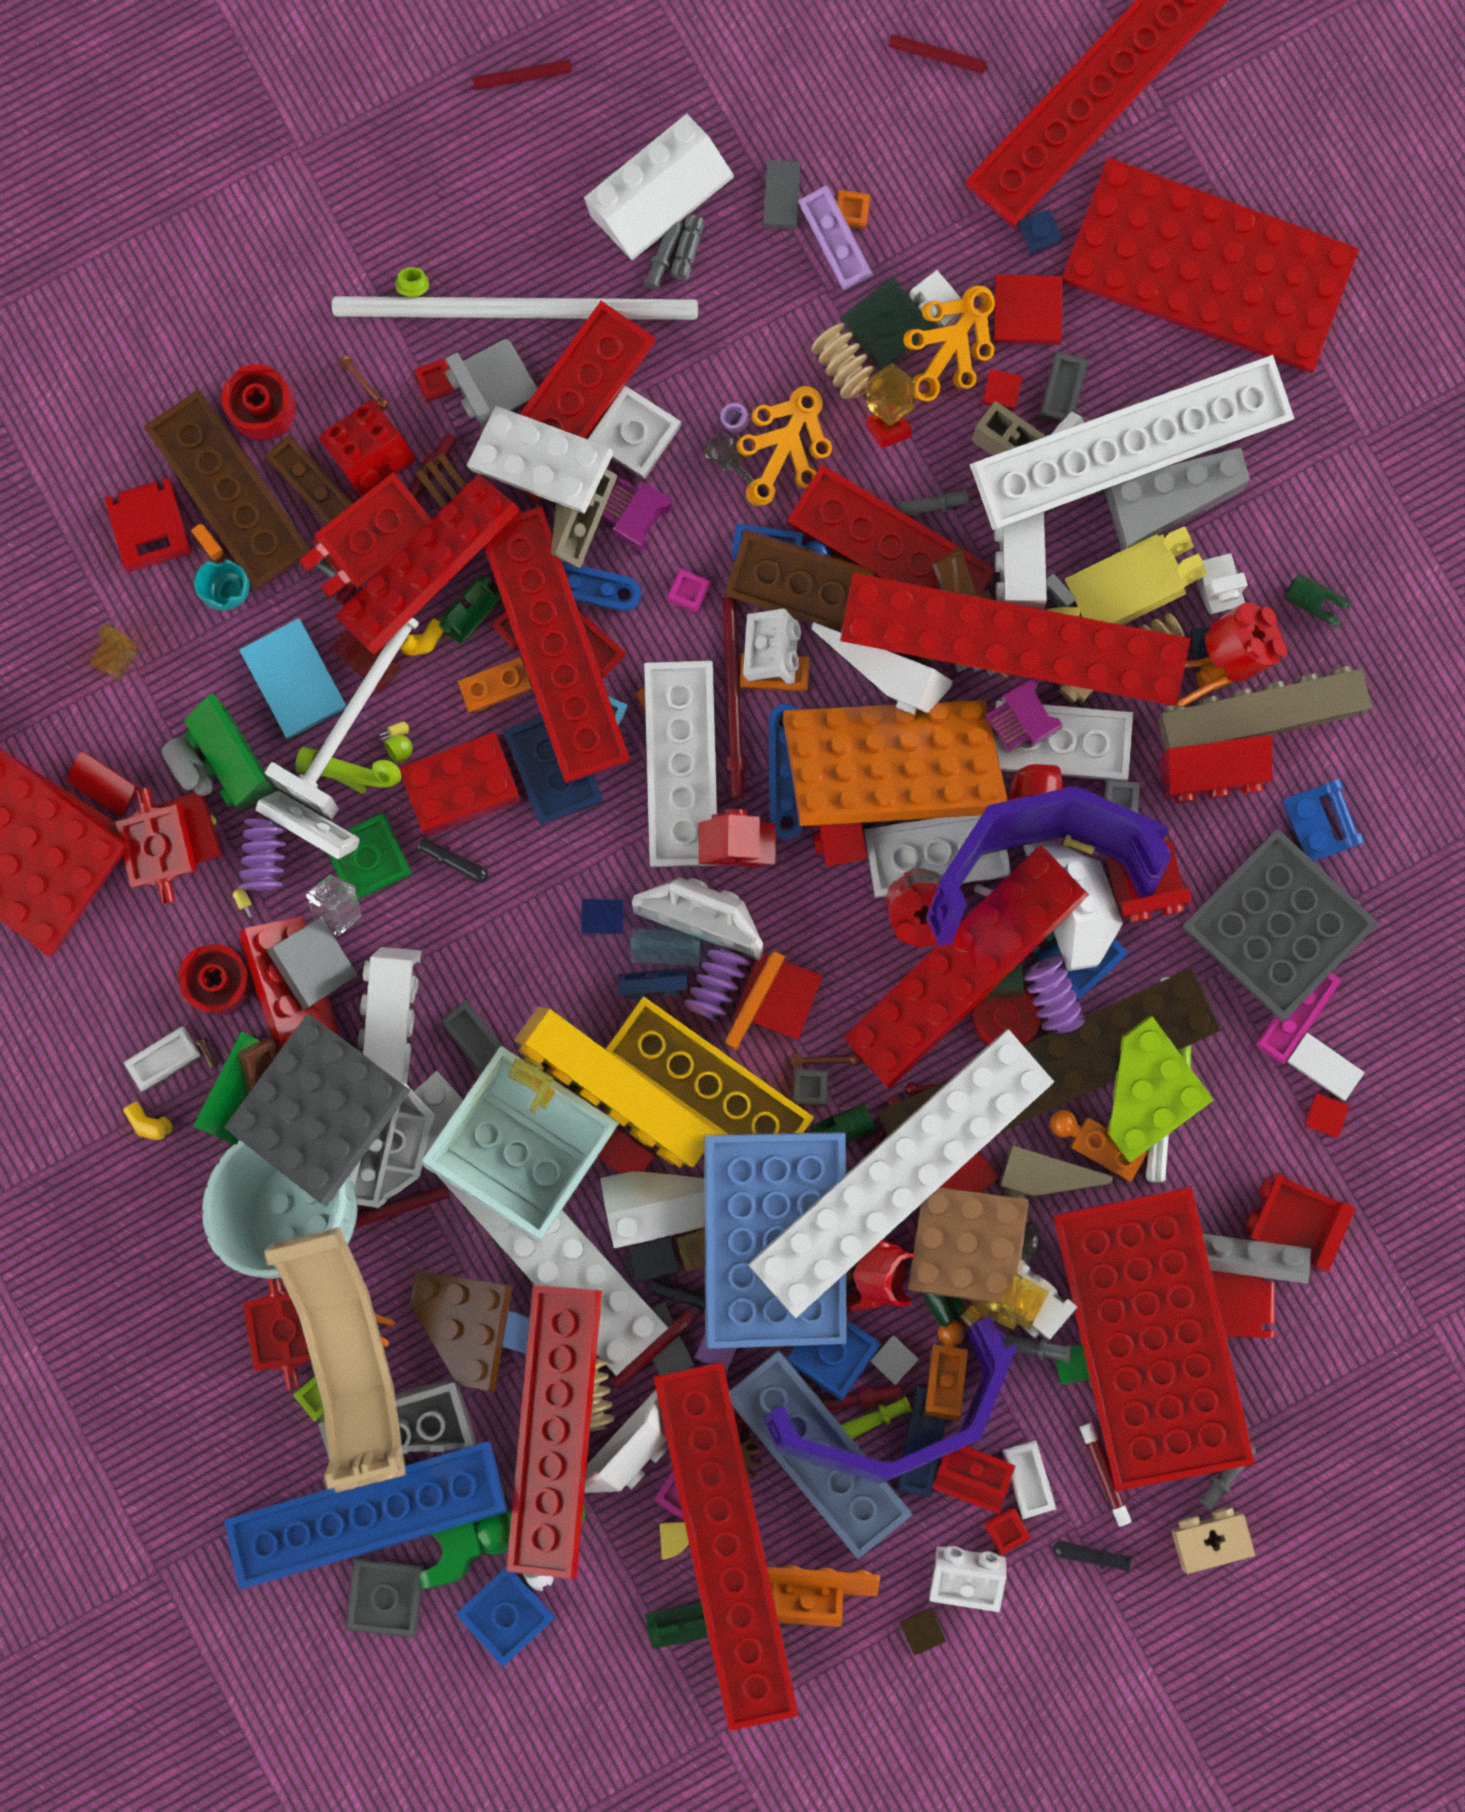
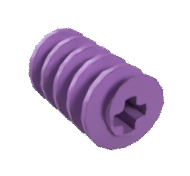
(262, 855)
(716, 984)
(1054, 995)

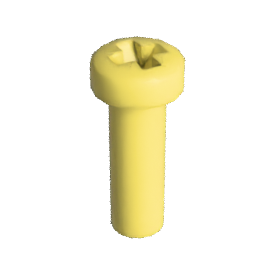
(1068, 842)

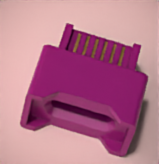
(634, 511)
(1022, 718)

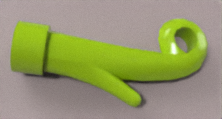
(383, 772)

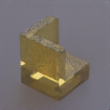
(891, 394)
(114, 652)
(692, 1250)

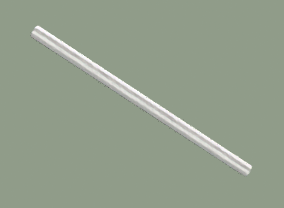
(510, 307)

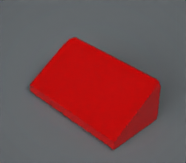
(102, 784)

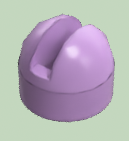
(730, 414)

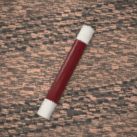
(1105, 1474)

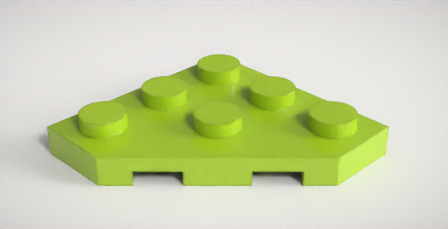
(1151, 1090)

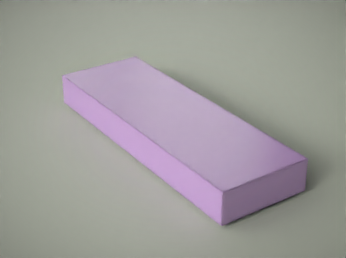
(835, 238)

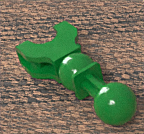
(465, 1544)

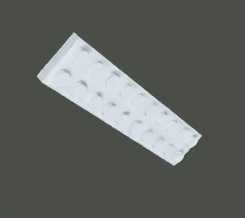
(1131, 442)
(900, 1173)
(562, 1256)

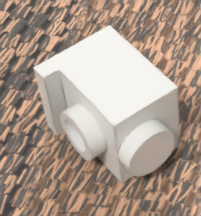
(935, 289)

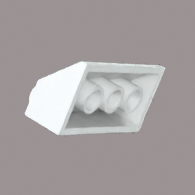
(658, 187)

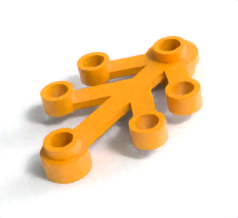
(954, 339)
(787, 441)

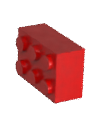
(460, 784)

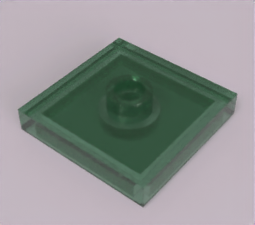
(883, 320)

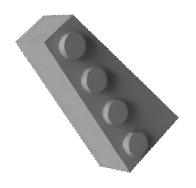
(1174, 494)
(430, 1418)

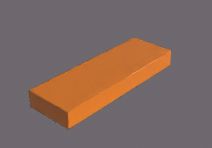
(754, 1000)

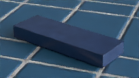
(921, 1433)

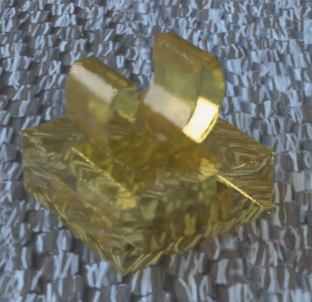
(976, 1311)

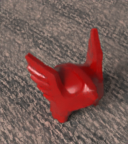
(880, 1278)

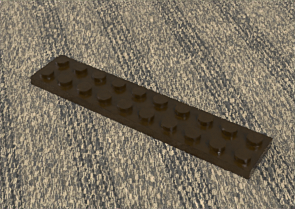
(1092, 1053)

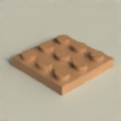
(968, 1245)

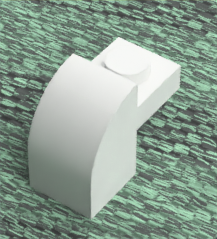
(1222, 586)

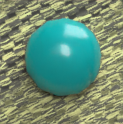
(221, 585)

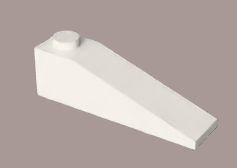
(898, 677)
(652, 1205)

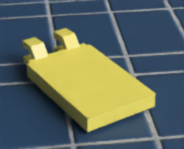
(1136, 579)

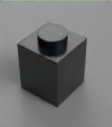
(652, 1259)

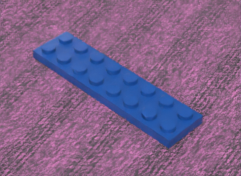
(364, 1519)

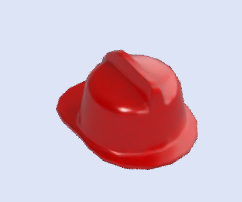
(1035, 780)

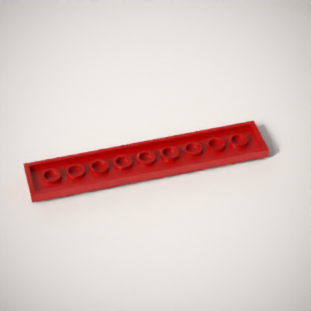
(1086, 103)
(1014, 639)
(726, 1546)

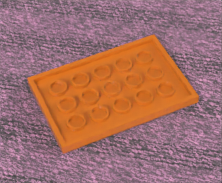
(892, 763)

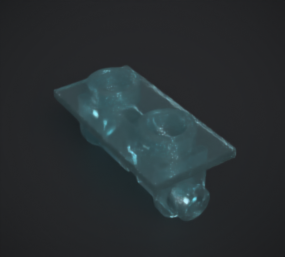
(664, 947)

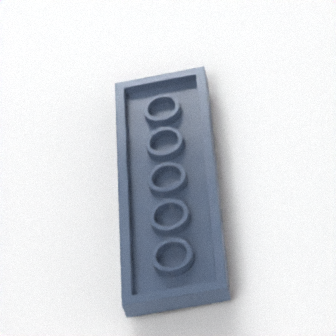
(854, 1507)

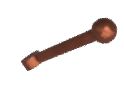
(346, 363)
(797, 1060)

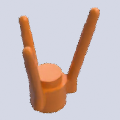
(1208, 679)

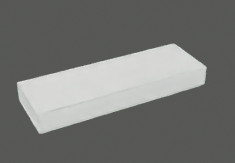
(307, 824)

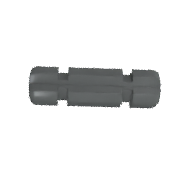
(687, 247)

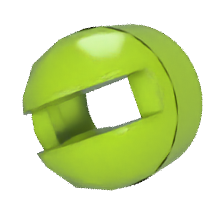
(398, 748)

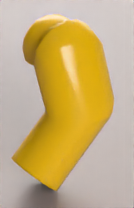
(422, 643)
(145, 1126)

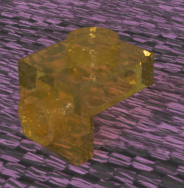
(530, 1075)
(1019, 1304)

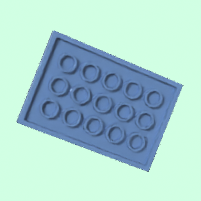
(751, 1196)

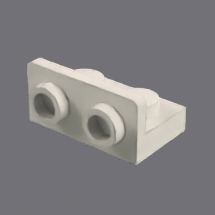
(771, 646)
(968, 1578)

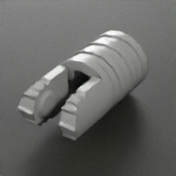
(187, 766)

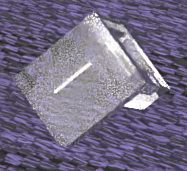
(335, 903)

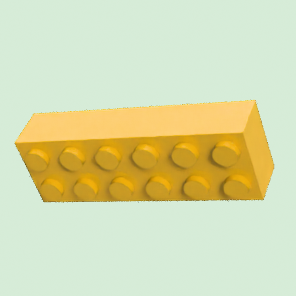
(702, 1076)
(615, 1086)

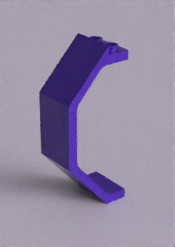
(1050, 815)
(994, 1359)

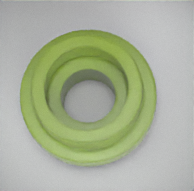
(411, 282)

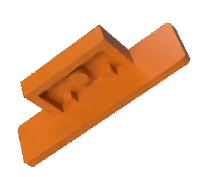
(817, 1595)

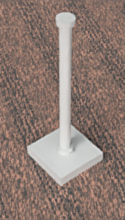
(305, 786)

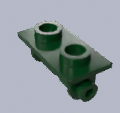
(461, 621)
(676, 1625)

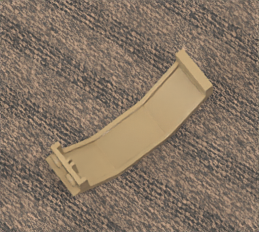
(344, 1356)

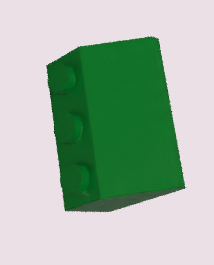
(227, 754)
(226, 1094)

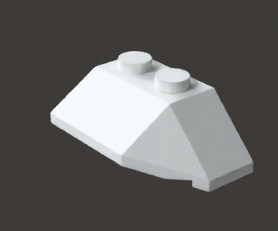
(701, 913)
(1096, 921)
(394, 1155)
(628, 1450)

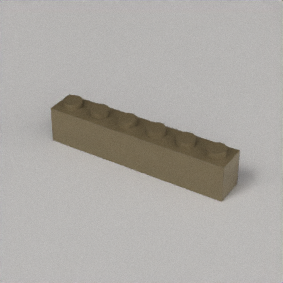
(1267, 711)

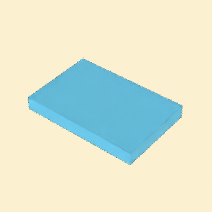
(293, 678)

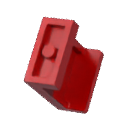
(1299, 1218)

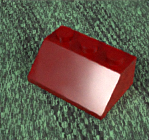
(1217, 768)

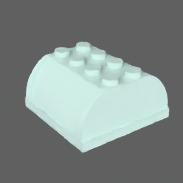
(519, 1159)

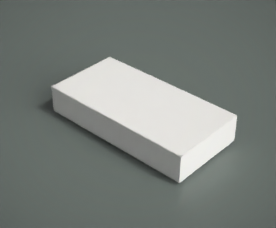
(162, 1059)
(1325, 1067)
(1029, 1480)

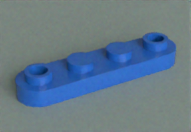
(602, 588)
(780, 778)

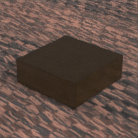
(922, 1631)

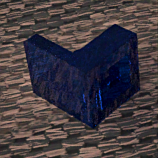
(602, 917)

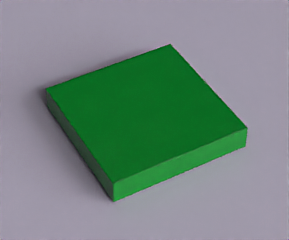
(376, 861)

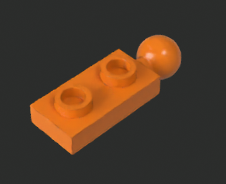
(495, 685)
(1094, 1143)
(947, 1373)

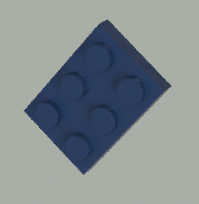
(543, 777)

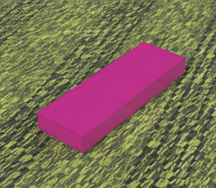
(1282, 1038)

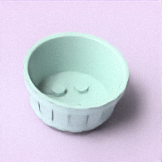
(258, 1206)

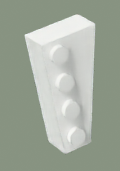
(1022, 562)

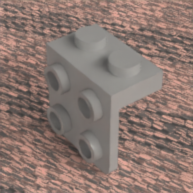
(491, 380)

